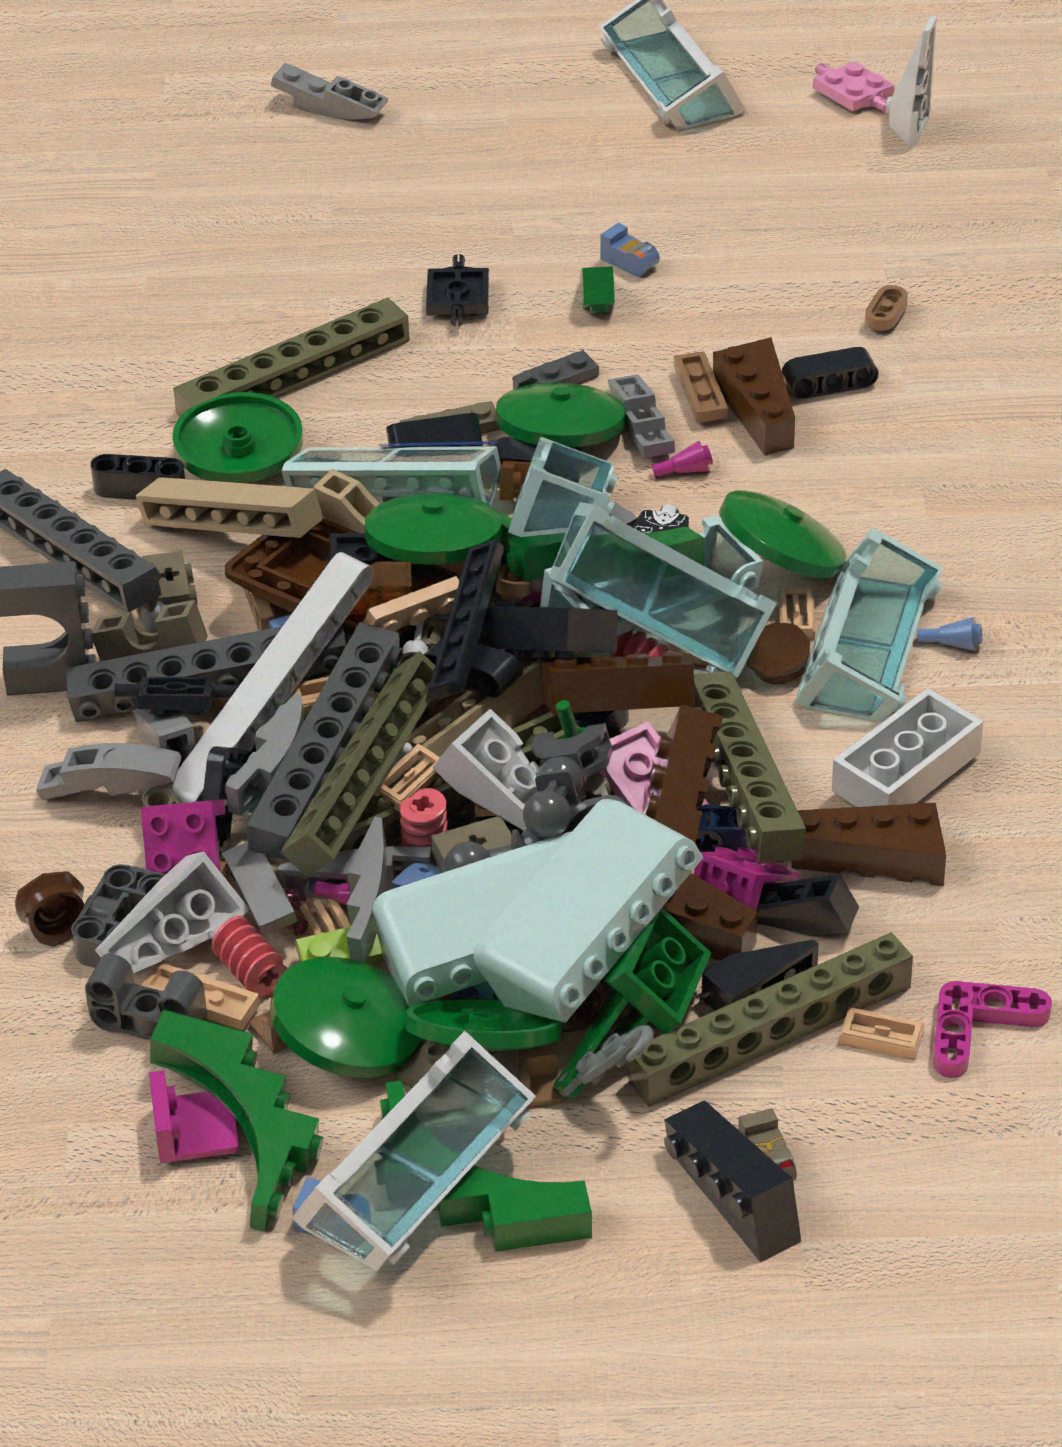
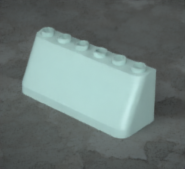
(583, 910)
(435, 923)

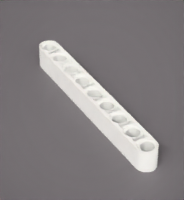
(278, 668)

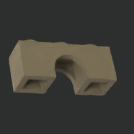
(121, 637)

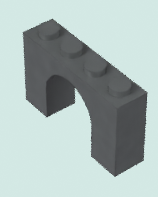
(55, 593)

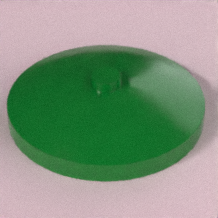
(561, 413)
(237, 437)
(431, 527)
(782, 534)
(343, 1017)
(485, 1020)

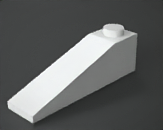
(911, 101)
(490, 768)
(175, 914)

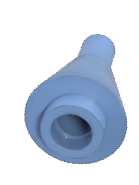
(960, 634)

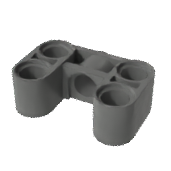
(108, 905)
(132, 1009)

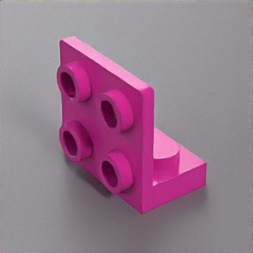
(180, 831)
(741, 873)
(190, 1123)

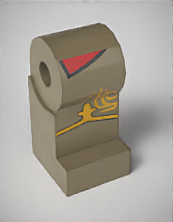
(764, 1133)

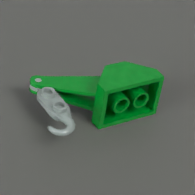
(652, 980)

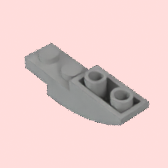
(332, 99)
(271, 744)
(112, 765)

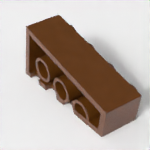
(757, 393)
(618, 682)
(683, 770)
(875, 839)
(713, 917)

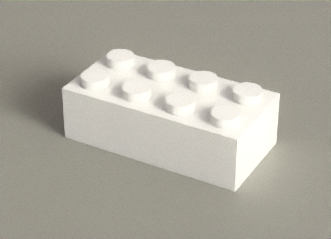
(908, 753)

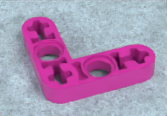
(973, 1008)

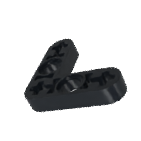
(220, 765)

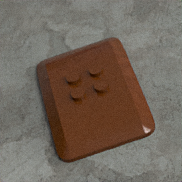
(287, 568)

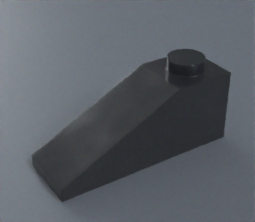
(808, 906)
(755, 970)

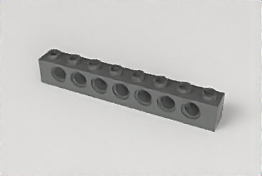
(66, 537)
(225, 659)
(324, 735)

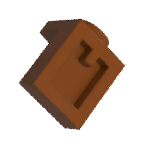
(512, 478)

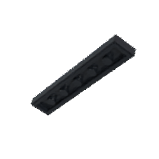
(465, 620)

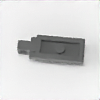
(569, 369)

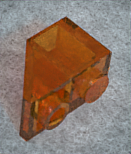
(388, 583)

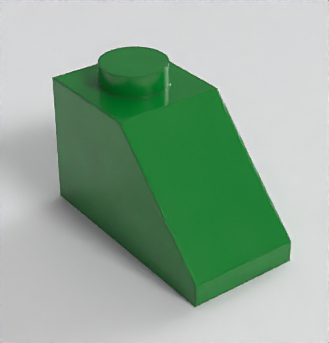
(597, 289)

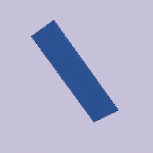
(438, 443)

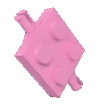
(853, 86)

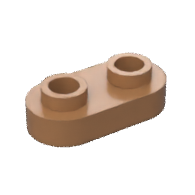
(886, 308)
(511, 585)

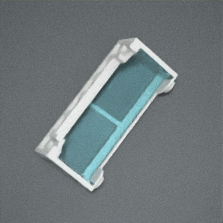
(670, 66)
(416, 1155)

